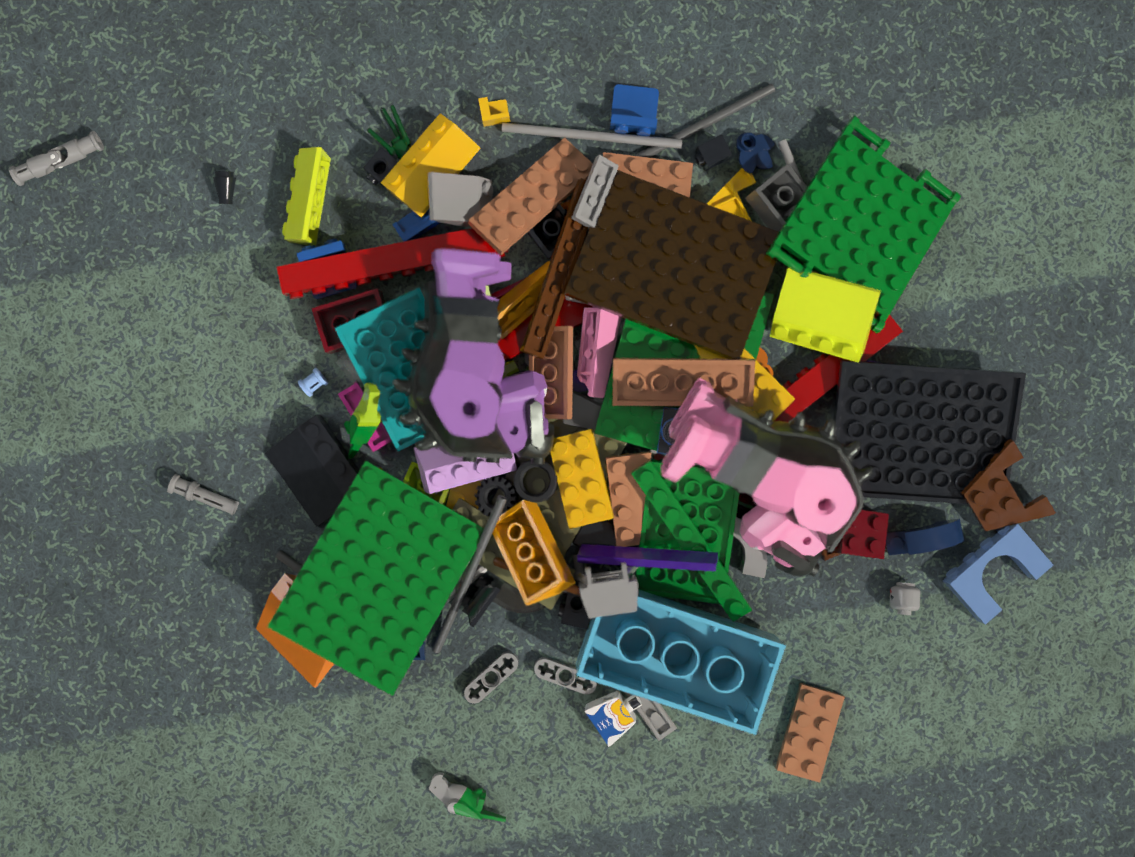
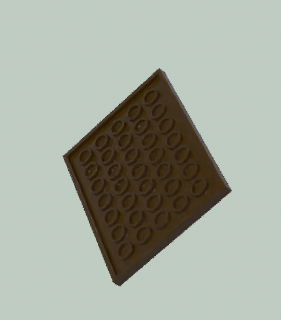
(675, 266)

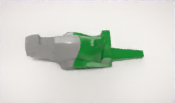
(461, 799)

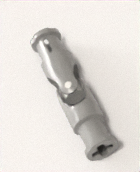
(46, 163)

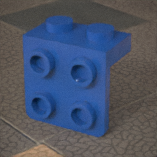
(634, 110)
(330, 248)

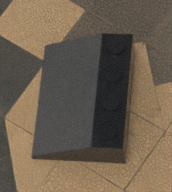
(314, 468)

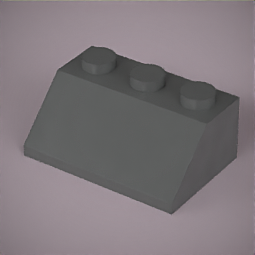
(777, 197)

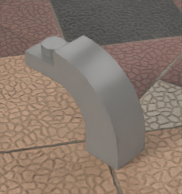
(753, 561)

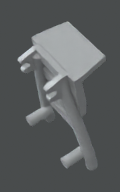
(607, 591)

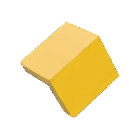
(493, 112)

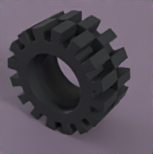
(490, 484)

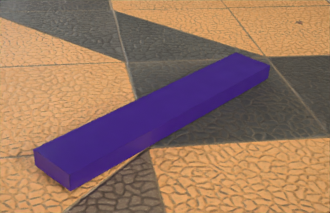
(648, 557)

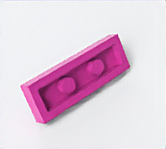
(351, 399)

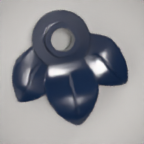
(756, 154)

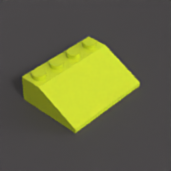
(825, 314)

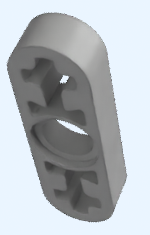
(561, 666)
(491, 686)

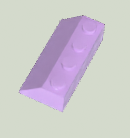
(444, 471)

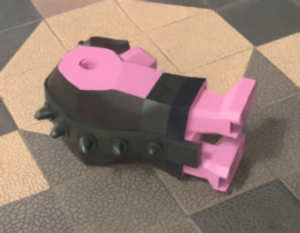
(793, 471)

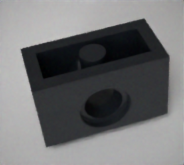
(573, 615)

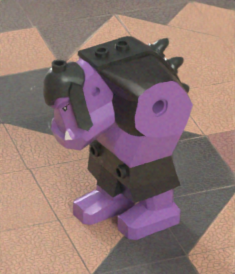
(459, 370)

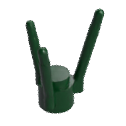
(401, 143)

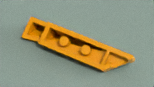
(520, 301)

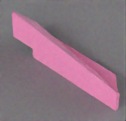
(597, 349)

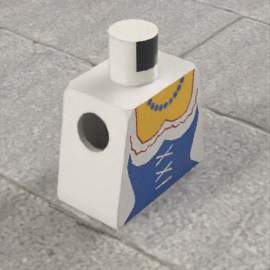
(613, 715)

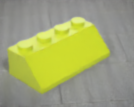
(307, 196)

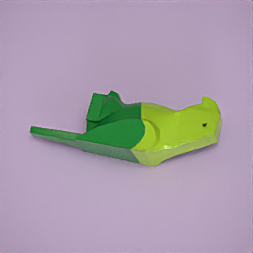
(364, 419)

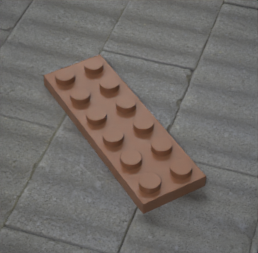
(531, 196)
(671, 379)

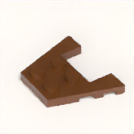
(994, 498)

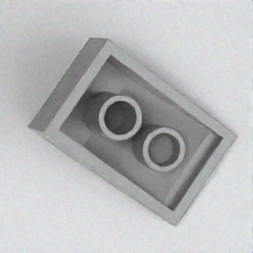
(457, 197)

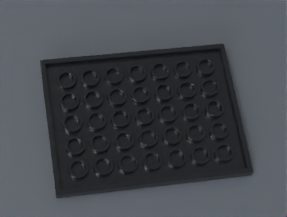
(925, 425)

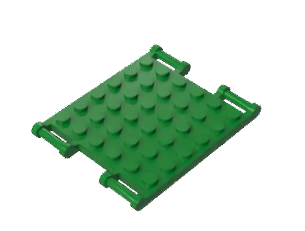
(864, 220)

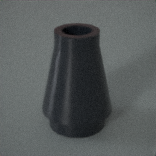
(225, 186)

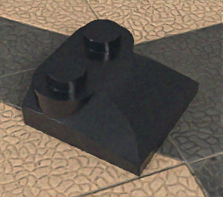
(478, 603)

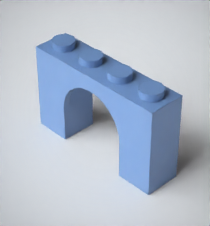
(967, 578)

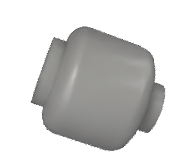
(905, 598)

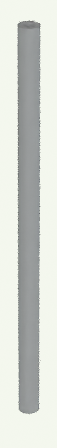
(592, 135)

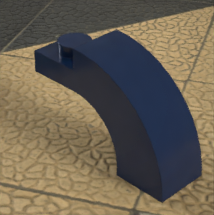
(926, 538)

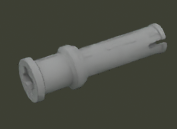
(193, 491)

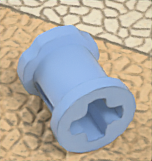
(312, 382)

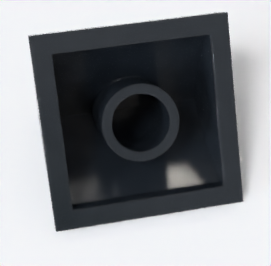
(547, 231)

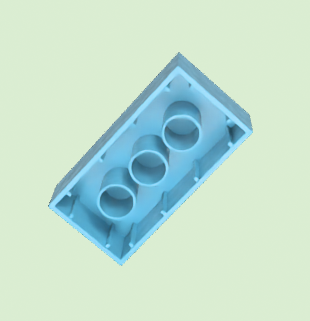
(684, 660)

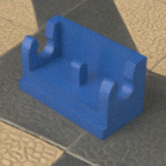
(414, 226)

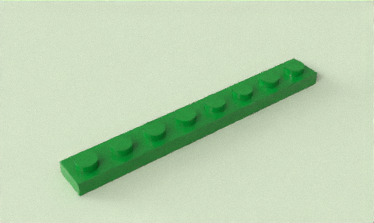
(690, 538)

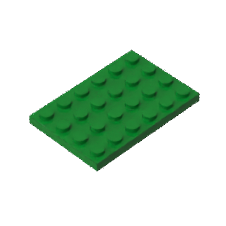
(712, 510)

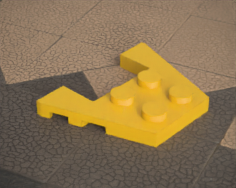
(728, 198)

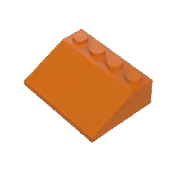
(307, 663)

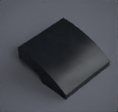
(596, 534)

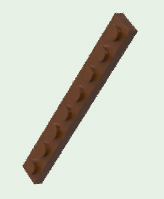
(555, 281)

